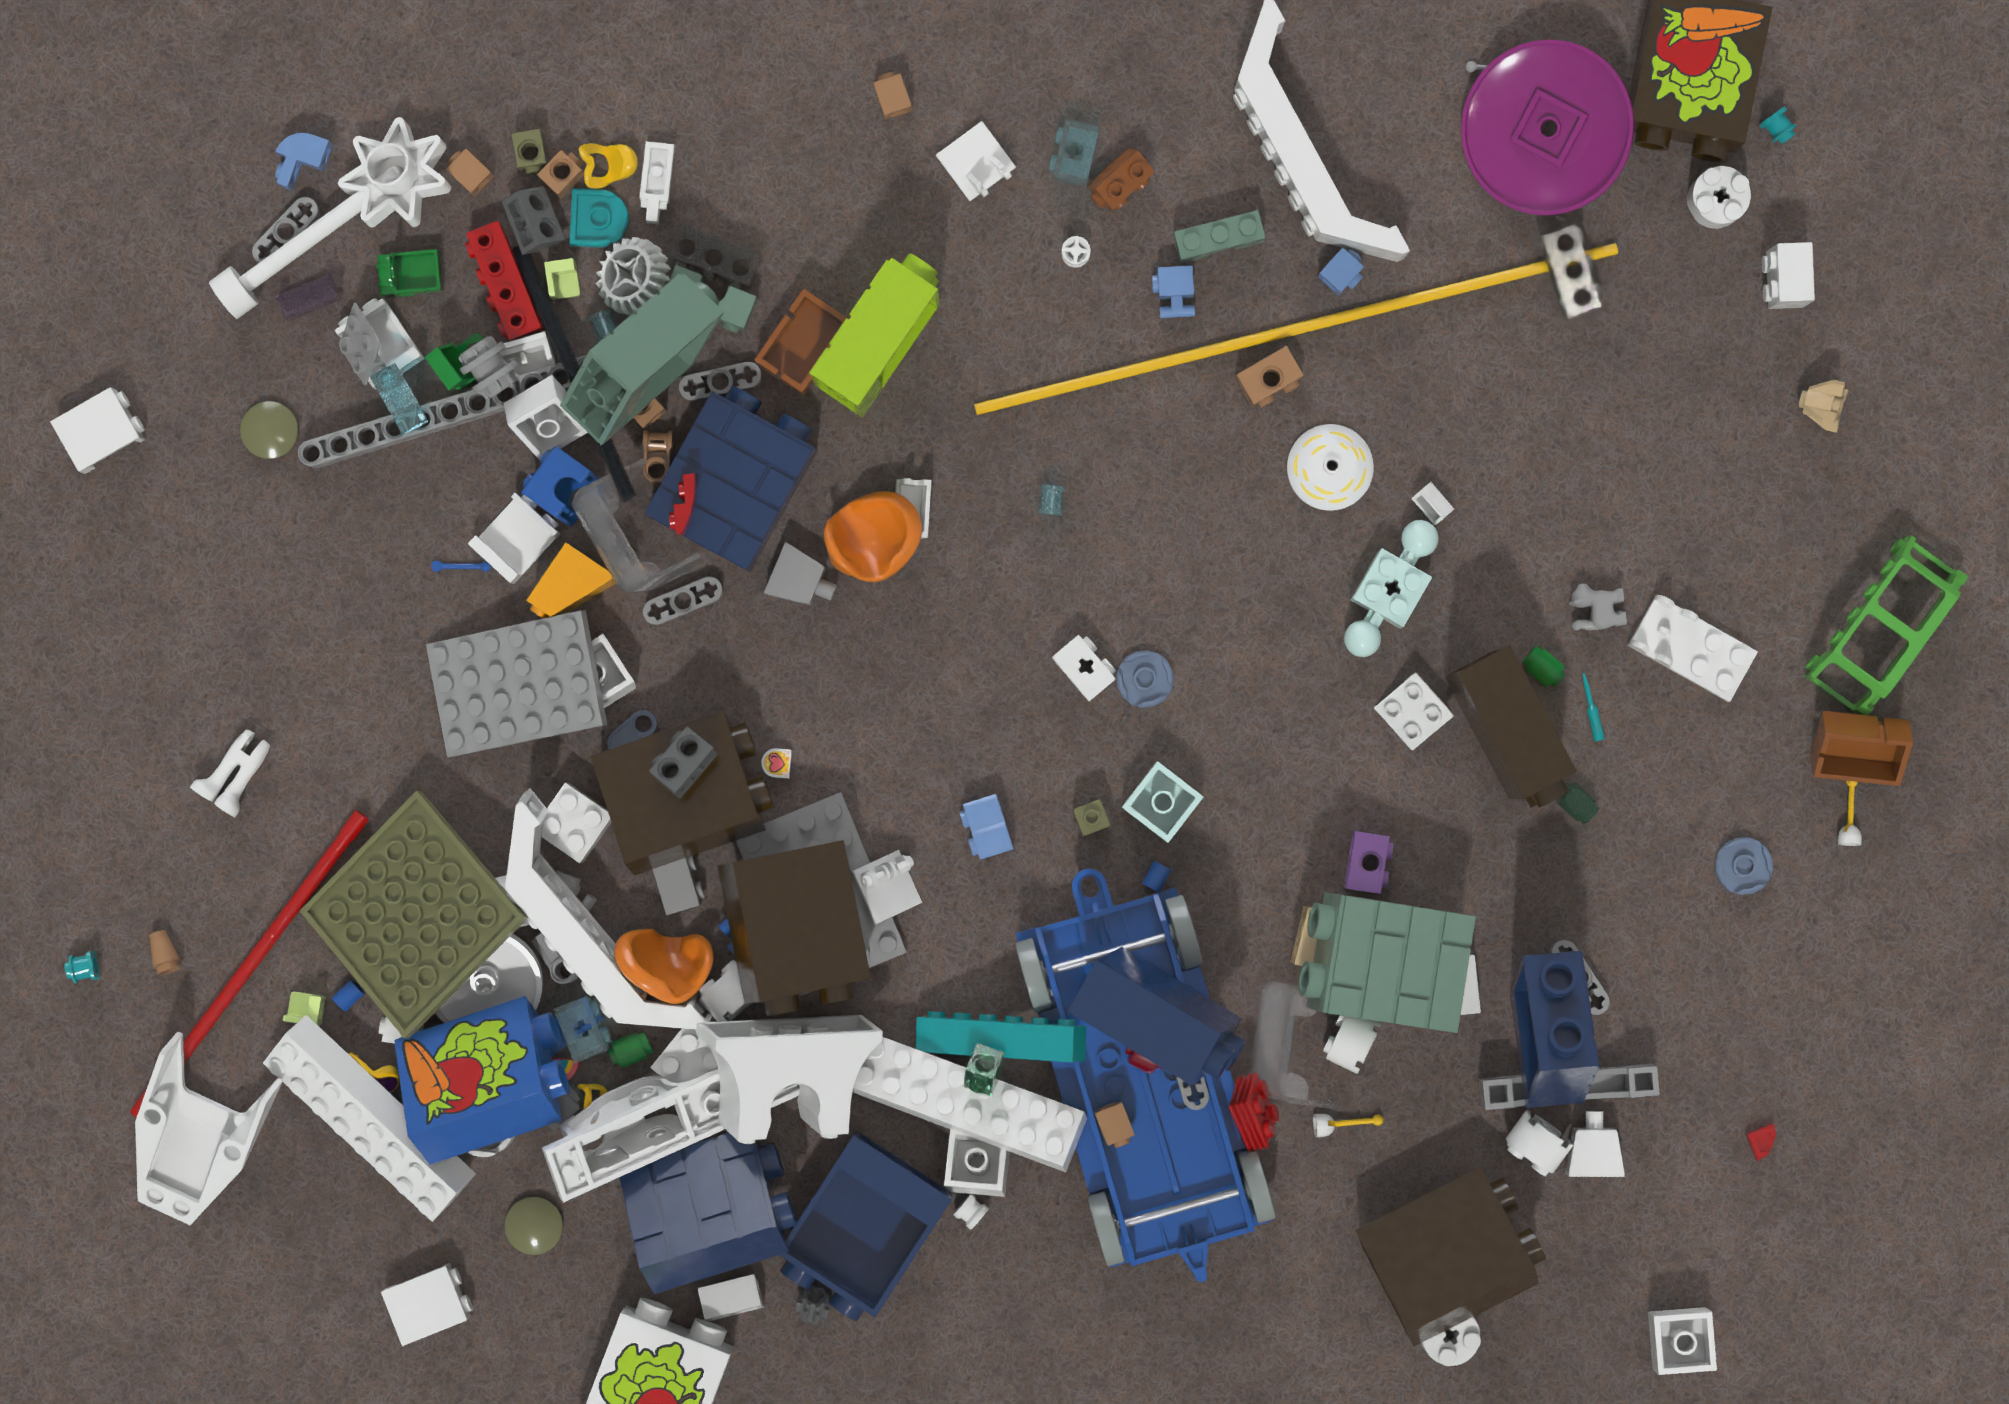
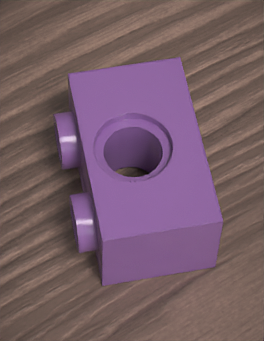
(1362, 845)

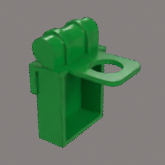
(409, 273)
(447, 364)

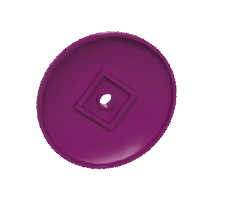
(1506, 120)

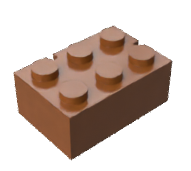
(800, 342)
(1861, 748)

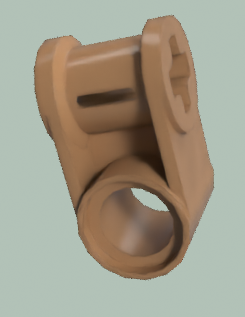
(657, 450)

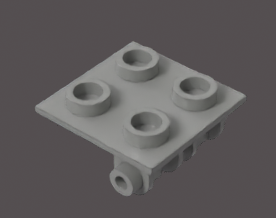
(361, 345)

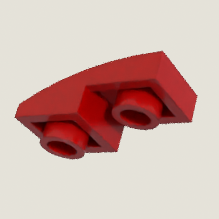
(683, 513)

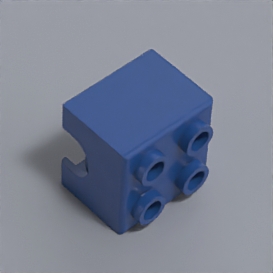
(555, 482)

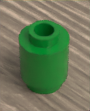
(1543, 667)
(630, 1049)

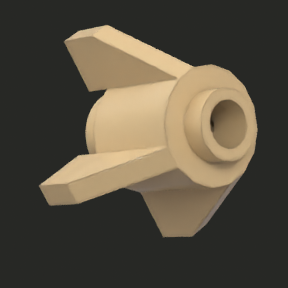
(1824, 403)

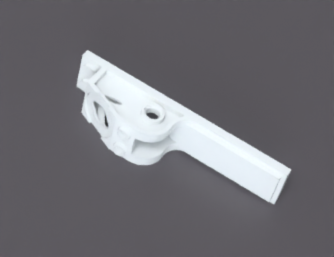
(629, 1137)

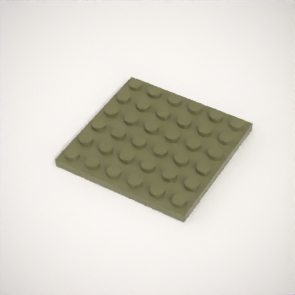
(413, 914)

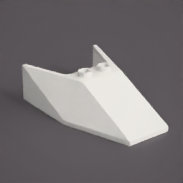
(188, 1142)

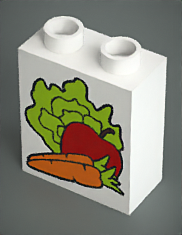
(660, 1360)

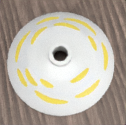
(1312, 478)

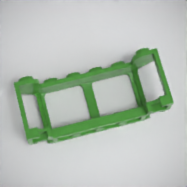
(1915, 639)

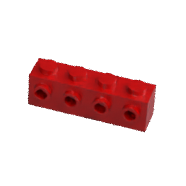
(504, 281)

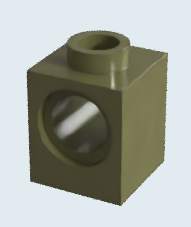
(528, 139)
(1091, 817)

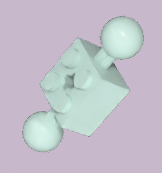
(1363, 636)

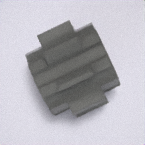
(813, 1305)

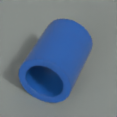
(1156, 876)
(348, 995)

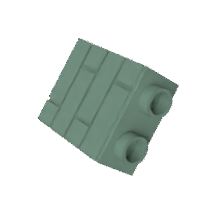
(642, 357)
(1387, 962)

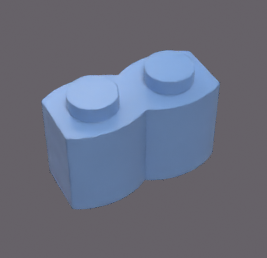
(987, 827)

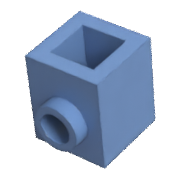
(1342, 271)

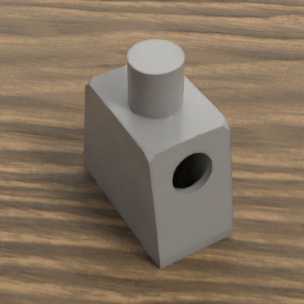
(798, 578)

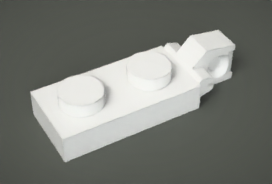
(656, 179)

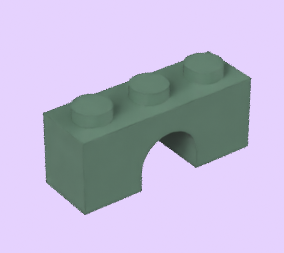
(1220, 235)
(736, 304)

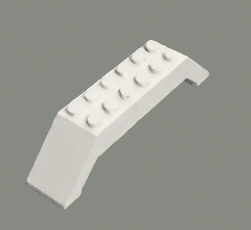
(1295, 156)
(577, 934)

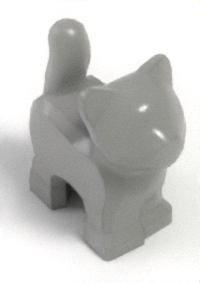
(1601, 603)

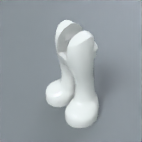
(229, 799)

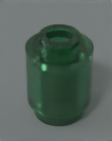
(1578, 803)

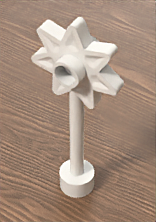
(390, 179)

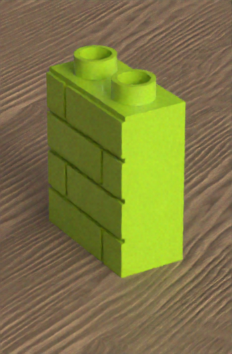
(878, 333)

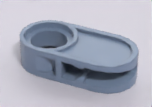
(628, 732)

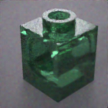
(984, 1069)

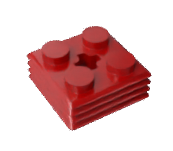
(1253, 1111)

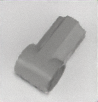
(552, 960)

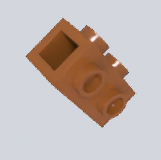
(1120, 180)

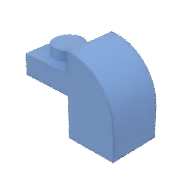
(299, 150)

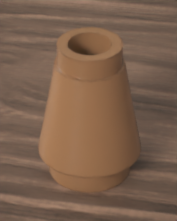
(164, 955)

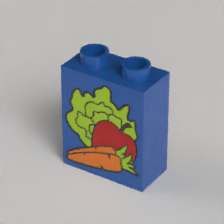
(480, 1079)

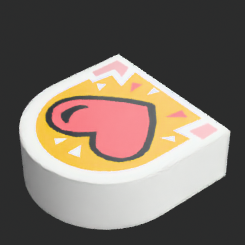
(777, 763)

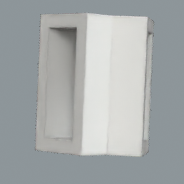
(1432, 503)

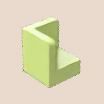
(562, 278)
(305, 1004)

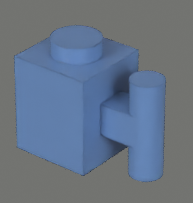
(1174, 284)

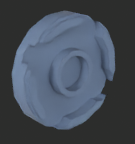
(1137, 687)
(1731, 865)

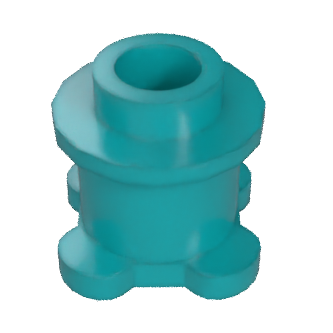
(1779, 126)
(82, 967)

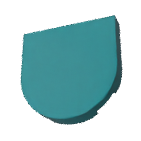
(596, 218)

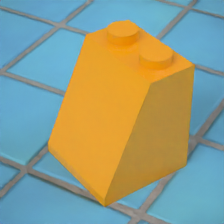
(568, 583)

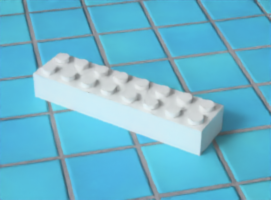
(936, 1092)
(364, 1116)

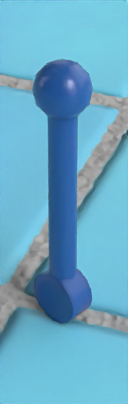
(437, 566)

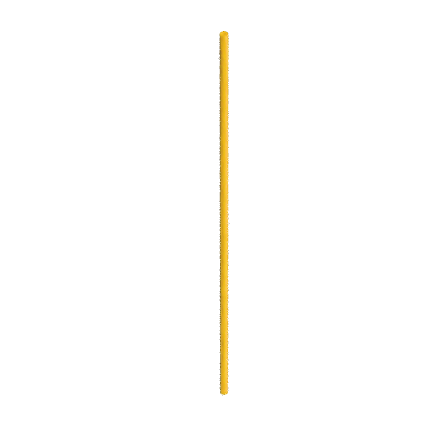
(1278, 333)

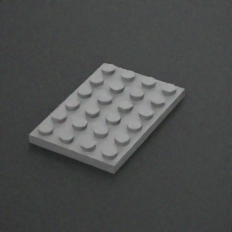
(516, 684)
(822, 824)

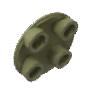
(269, 430)
(533, 1225)

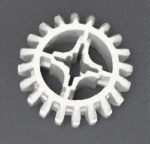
(629, 291)

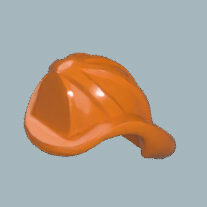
(873, 535)
(664, 965)

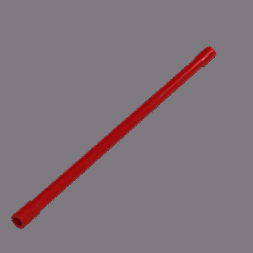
(347, 834)

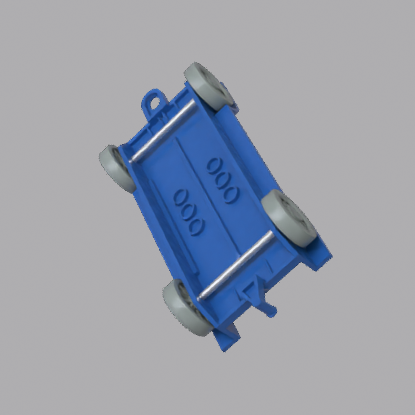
(1185, 1169)

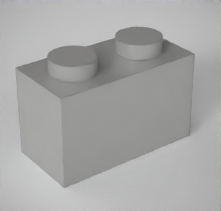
(678, 885)

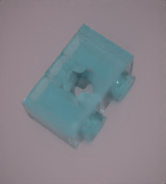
(1075, 170)
(398, 399)
(570, 1019)

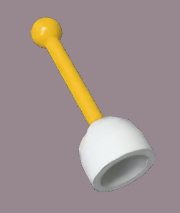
(1850, 834)
(1325, 1124)

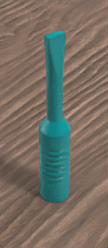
(1593, 713)

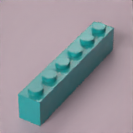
(1016, 1038)

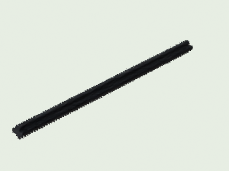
(569, 362)

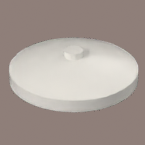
(504, 976)

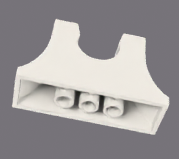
(770, 1054)

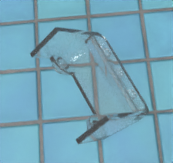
(595, 509)
(1273, 1040)

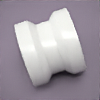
(1075, 246)
(971, 1211)

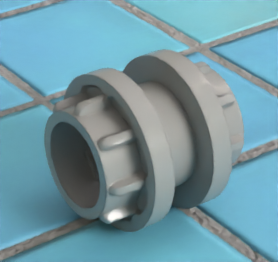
(488, 367)

